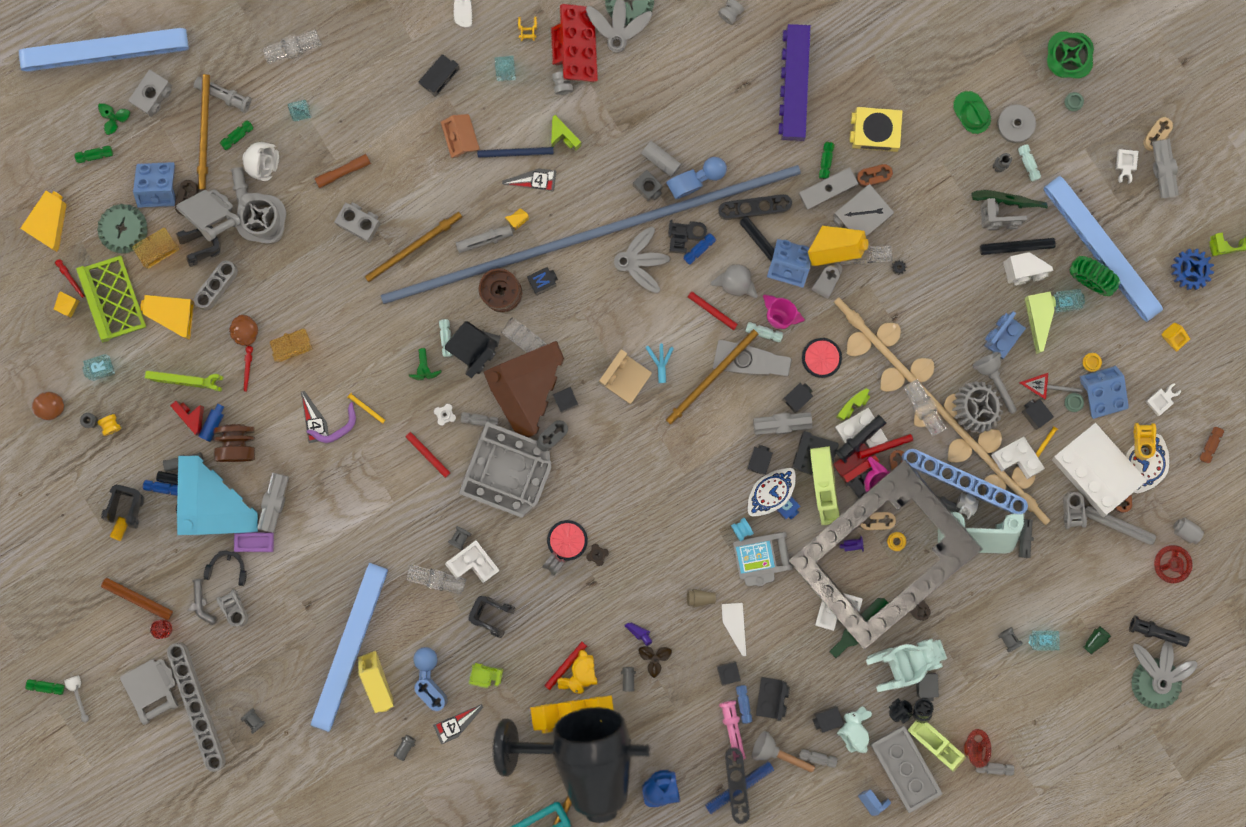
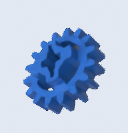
(1187, 264)

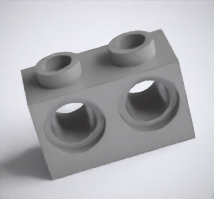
(355, 225)

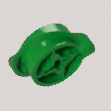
(1057, 67)

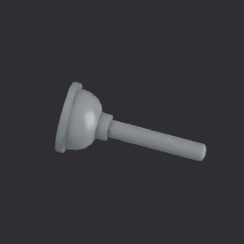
(990, 366)

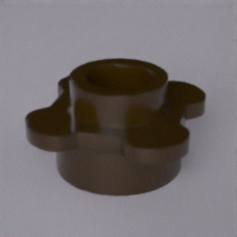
(602, 554)

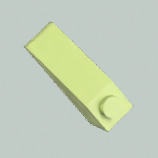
(1040, 314)

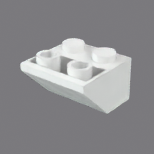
(1025, 267)

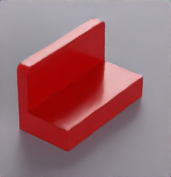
(854, 466)

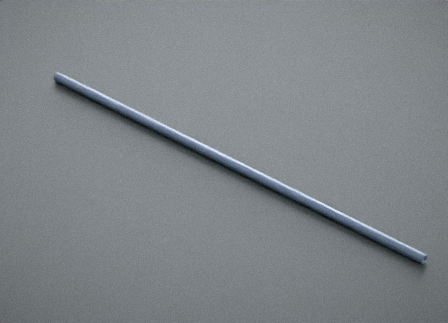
(590, 234)

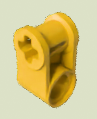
(1145, 438)

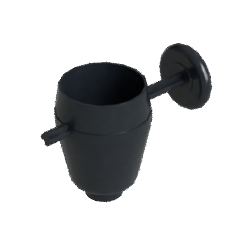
(588, 755)

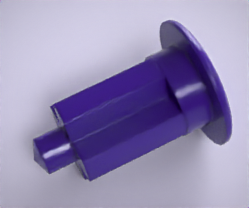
(853, 544)

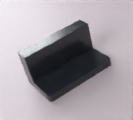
(439, 75)

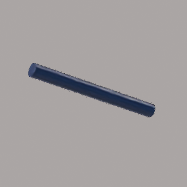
(515, 152)

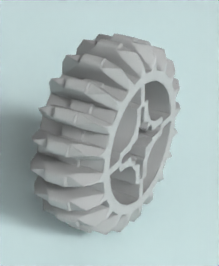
(968, 410)

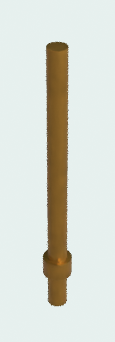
(202, 169)
(444, 225)

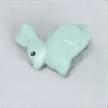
(853, 732)

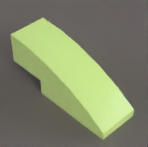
(937, 744)

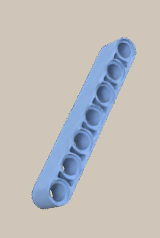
(974, 482)

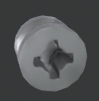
(553, 564)

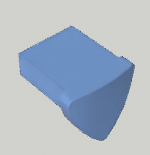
(872, 803)

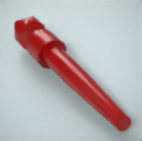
(64, 270)
(248, 358)

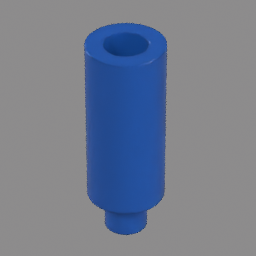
(212, 421)

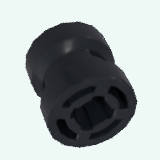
(926, 708)

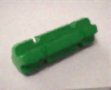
(236, 135)
(93, 154)
(826, 160)
(45, 687)

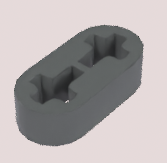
(549, 432)

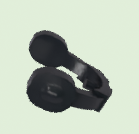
(209, 567)

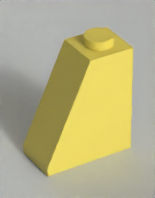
(375, 682)

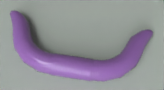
(339, 433)

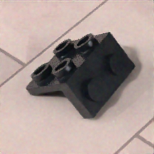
(471, 347)

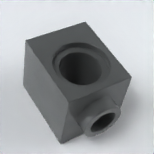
(644, 178)
(928, 687)

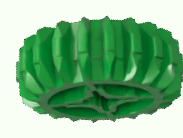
(1094, 276)

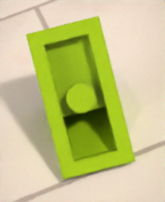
(560, 131)

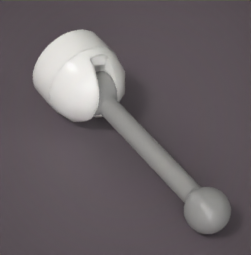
(74, 684)

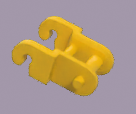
(530, 28)

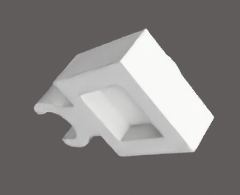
(1126, 163)
(1162, 400)
(967, 504)

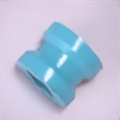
(742, 529)

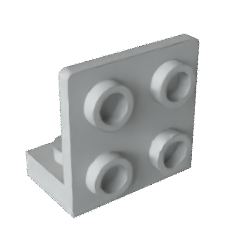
(991, 222)

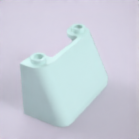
(997, 540)

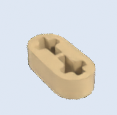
(1154, 131)
(879, 526)

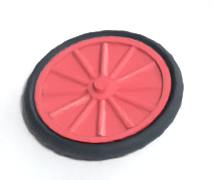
(822, 357)
(567, 540)

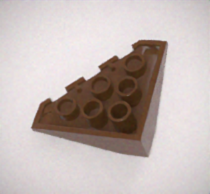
(524, 385)

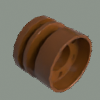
(490, 287)
(234, 443)

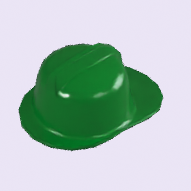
(972, 112)

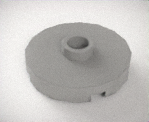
(1009, 130)

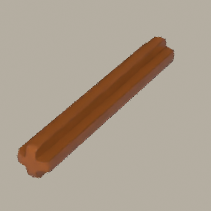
(137, 599)

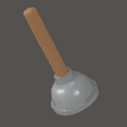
(766, 748)

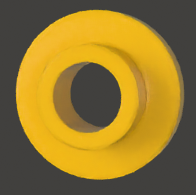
(901, 537)

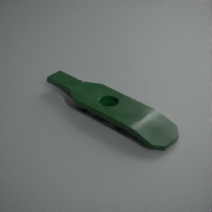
(1007, 199)
(847, 639)

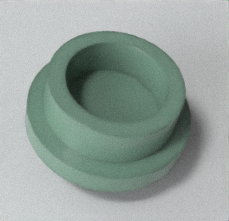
(1074, 101)
(1074, 402)

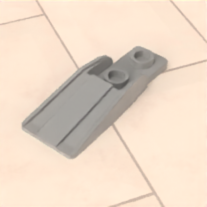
(752, 360)

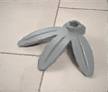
(618, 32)
(645, 259)
(1164, 672)

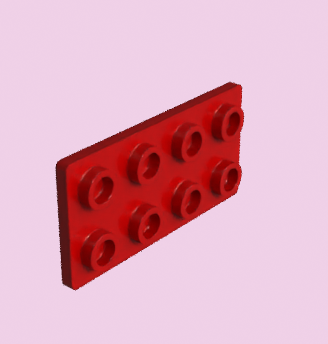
(575, 44)

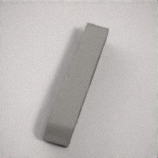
(189, 699)

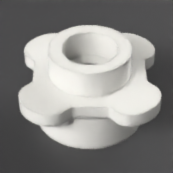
(450, 417)

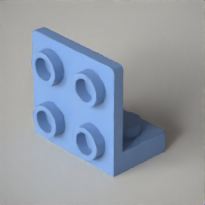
(154, 185)
(790, 263)
(1005, 335)
(1105, 391)

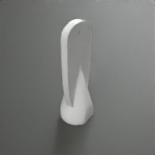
(463, 13)

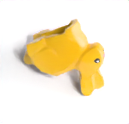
(582, 674)

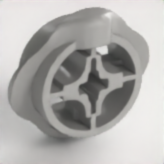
(272, 232)

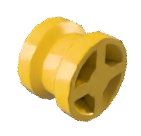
(109, 425)

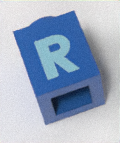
(789, 509)

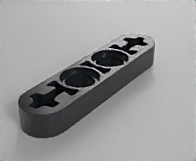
(755, 210)
(737, 785)

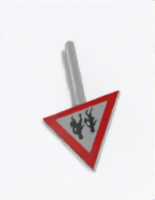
(1039, 386)

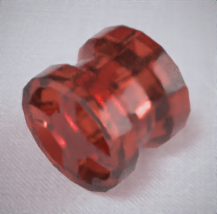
(157, 628)

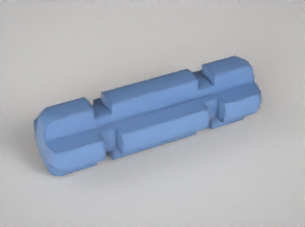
(744, 705)

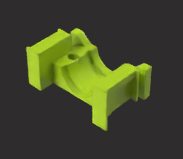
(1221, 247)
(483, 675)

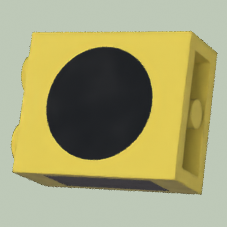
(876, 129)

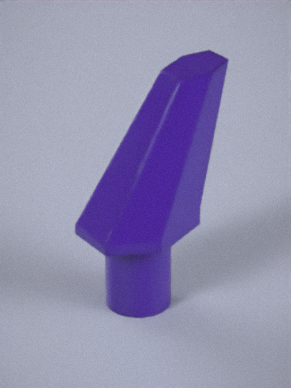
(639, 633)

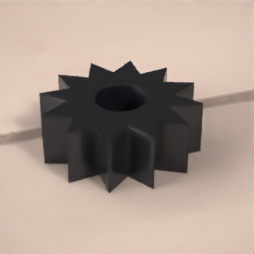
(899, 270)

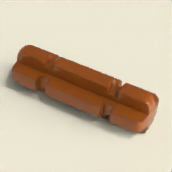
(1211, 445)

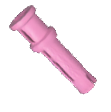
(731, 720)

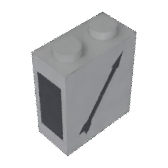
(863, 212)

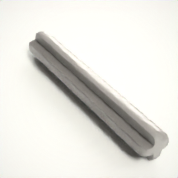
(1120, 525)

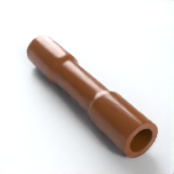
(331, 176)

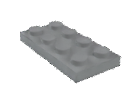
(906, 769)

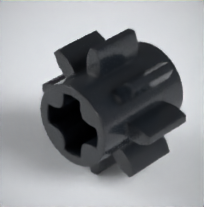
(900, 710)

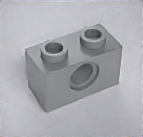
(149, 83)

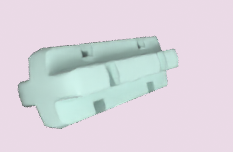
(1029, 162)
(765, 332)
(445, 335)

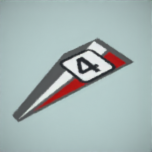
(535, 179)
(313, 418)
(454, 726)

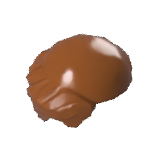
(243, 330)
(48, 406)

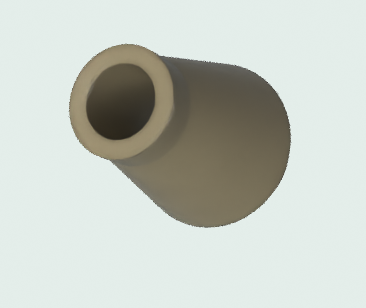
(700, 598)

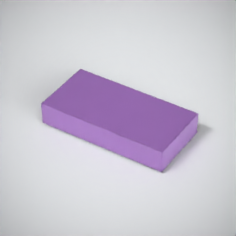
(253, 542)

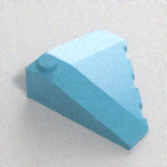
(208, 504)

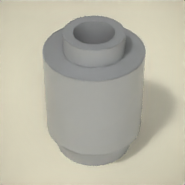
(1188, 530)

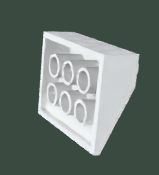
(1099, 470)

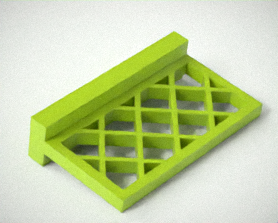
(94, 302)

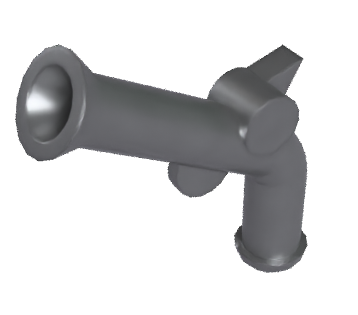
(200, 602)

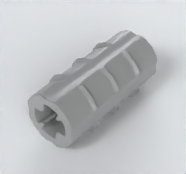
(661, 158)

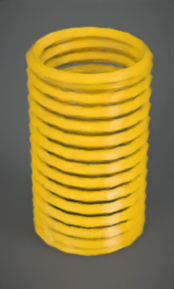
(119, 535)

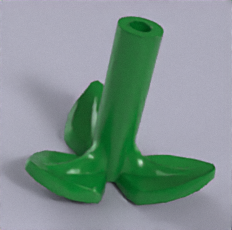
(107, 111)
(423, 370)

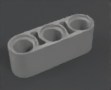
(214, 295)

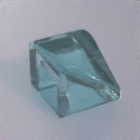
(299, 110)

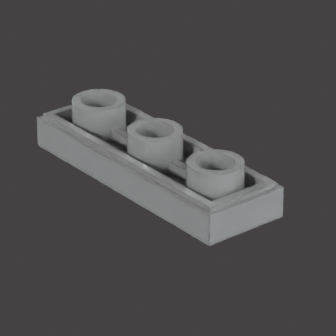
(838, 183)

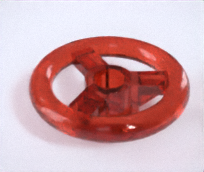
(1180, 564)
(975, 749)

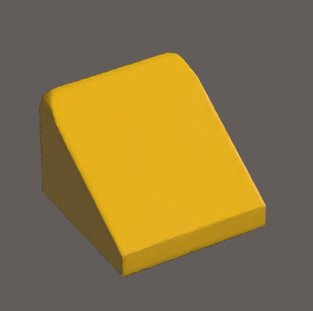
(1175, 336)

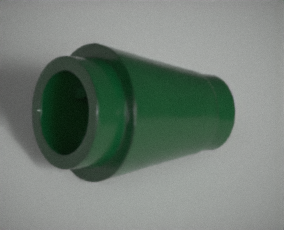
(1096, 640)

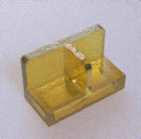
(155, 248)
(290, 345)

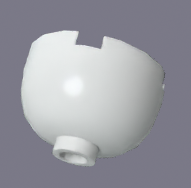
(260, 160)

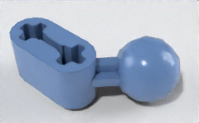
(691, 181)
(425, 660)

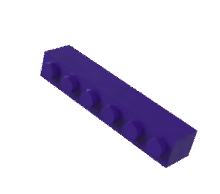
(795, 82)

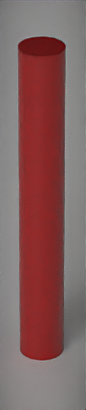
(712, 310)
(885, 446)
(427, 454)
(565, 666)

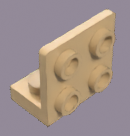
(625, 377)

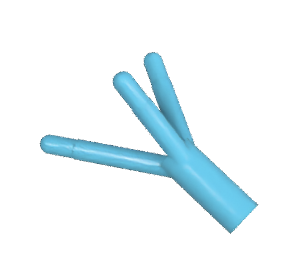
(661, 365)

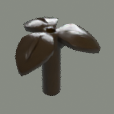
(662, 654)

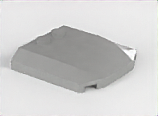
(506, 471)

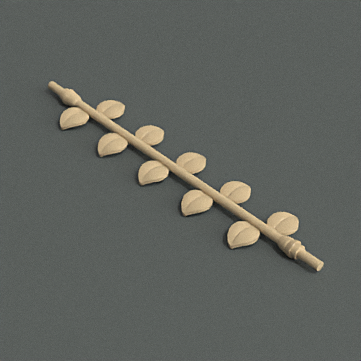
(922, 369)

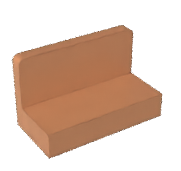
(459, 135)

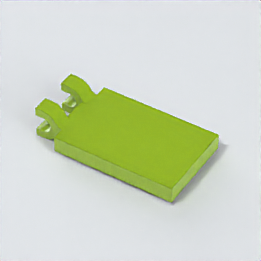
(208, 383)

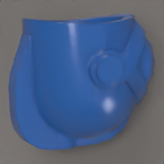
(660, 789)

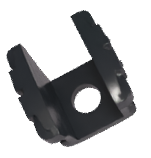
(193, 258)
(138, 500)
(477, 609)

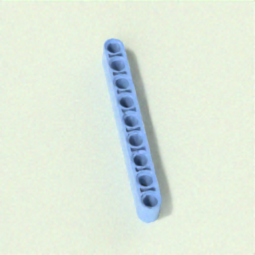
(103, 49)
(1102, 247)
(349, 647)

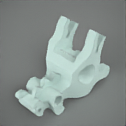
(909, 662)

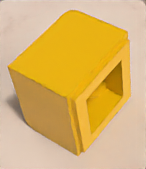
(517, 219)
(66, 304)

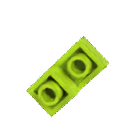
(857, 400)

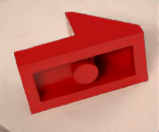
(192, 420)

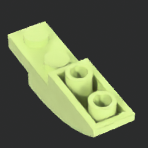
(824, 485)

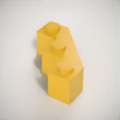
(546, 716)

